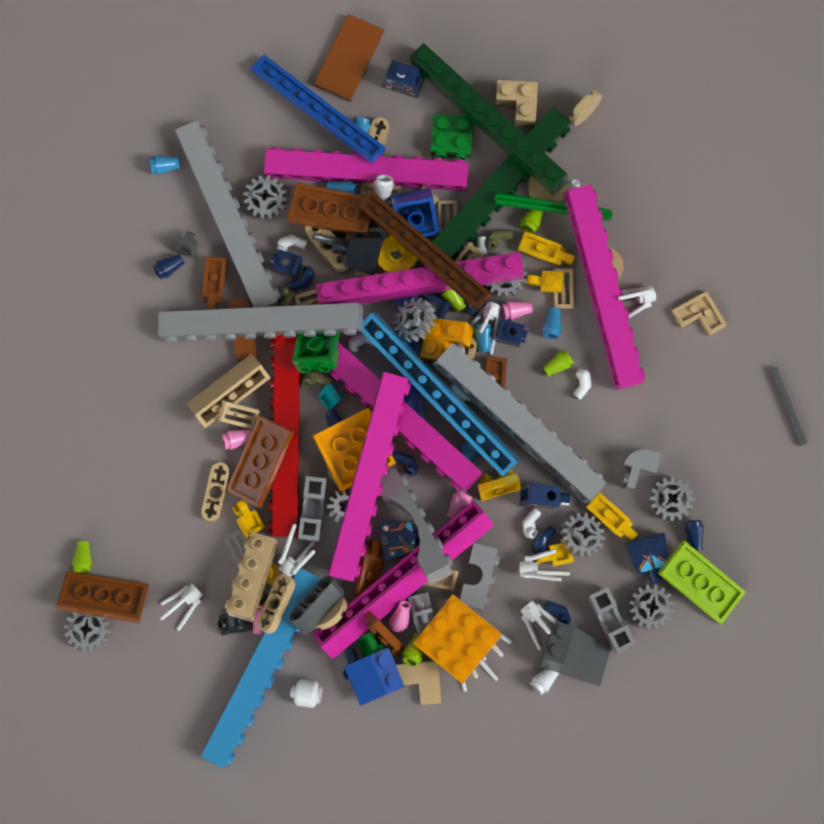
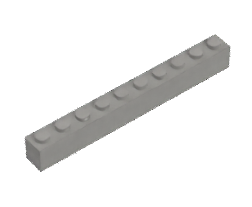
(226, 215)
(260, 322)
(519, 423)

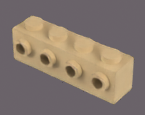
(230, 387)
(251, 577)

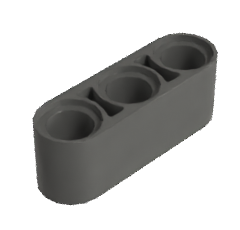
(316, 604)

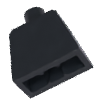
(360, 250)

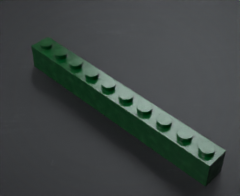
(489, 119)
(505, 180)

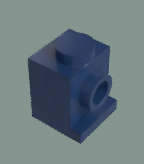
(291, 269)
(442, 306)
(503, 333)

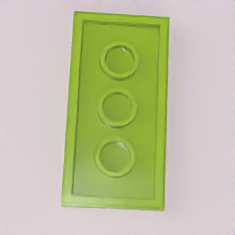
(701, 582)

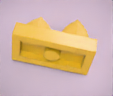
(492, 488)

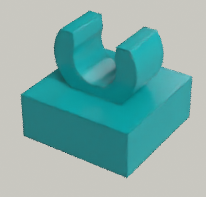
(330, 397)

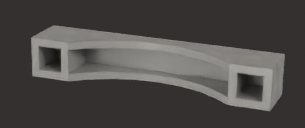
(430, 557)

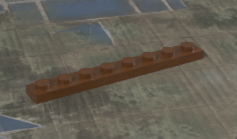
(424, 250)

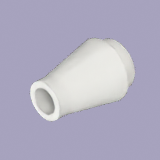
(383, 187)
(543, 681)

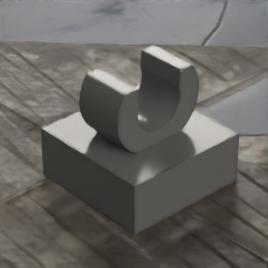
(187, 245)

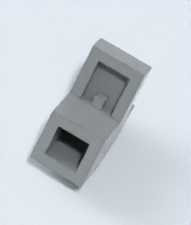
(640, 461)

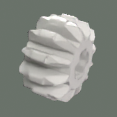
(336, 505)

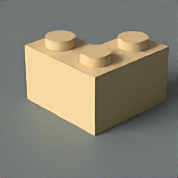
(522, 97)

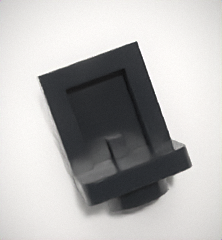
(232, 625)

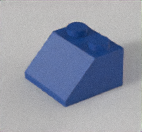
(418, 210)
(374, 676)

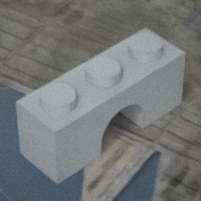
(313, 509)
(485, 559)
(611, 621)

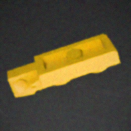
(544, 249)
(611, 517)

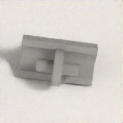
(421, 611)

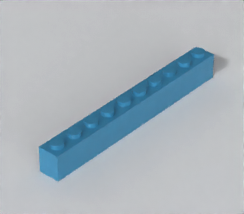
(439, 394)
(256, 680)

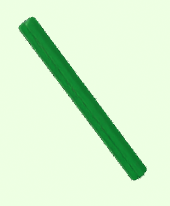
(540, 204)

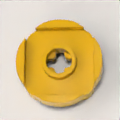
(388, 263)

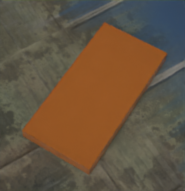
(349, 57)
(327, 209)
(260, 461)
(102, 596)

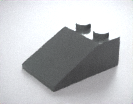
(575, 654)

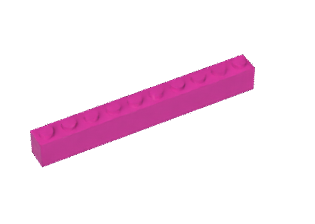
(342, 167)
(417, 281)
(603, 287)
(412, 426)
(368, 476)
(401, 581)

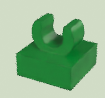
(369, 644)

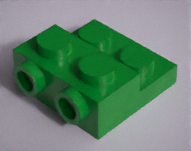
(451, 136)
(316, 353)

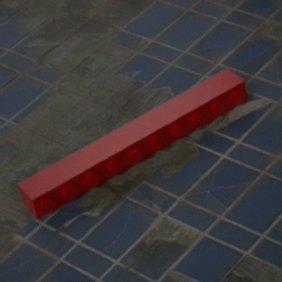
(287, 414)

